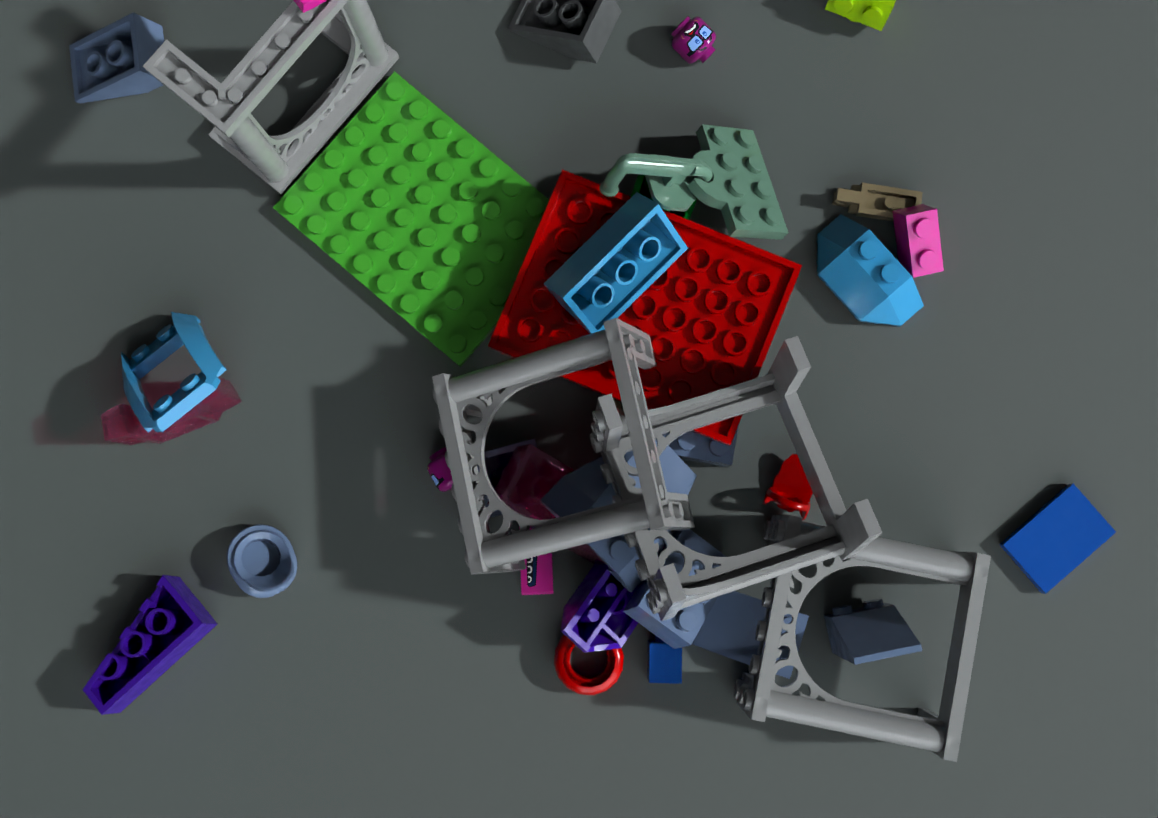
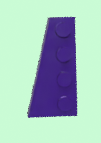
(155, 641)

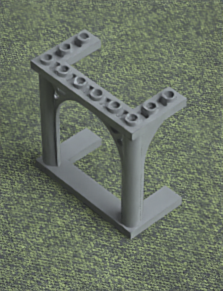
(230, 103)
(472, 395)
(843, 536)
(927, 730)

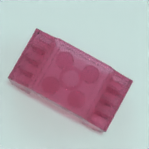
(123, 426)

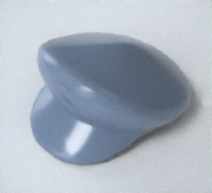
(261, 561)

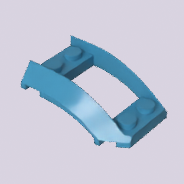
(192, 389)

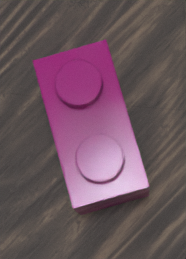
(918, 240)

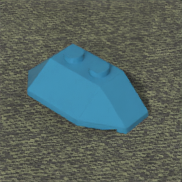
(865, 274)

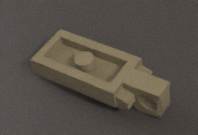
(875, 200)

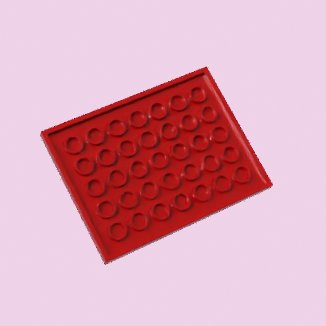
(704, 314)

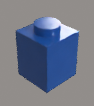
(663, 663)

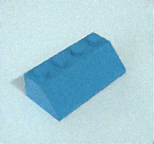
(617, 263)

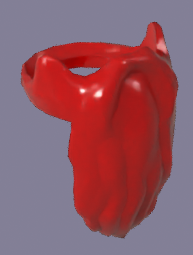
(791, 488)

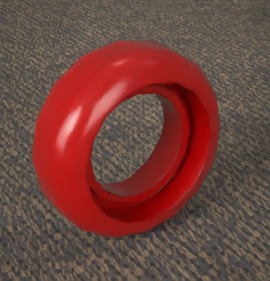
(581, 684)

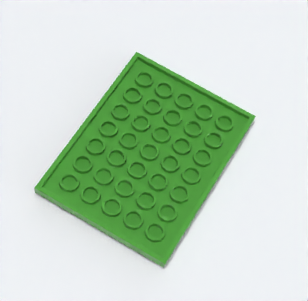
(419, 216)

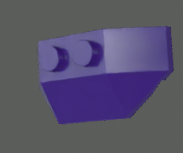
(595, 612)

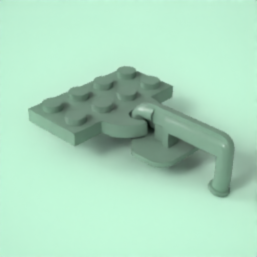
(723, 175)

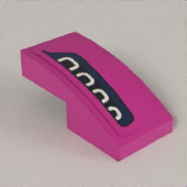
(538, 575)

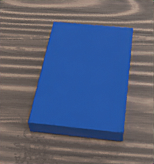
(1057, 538)

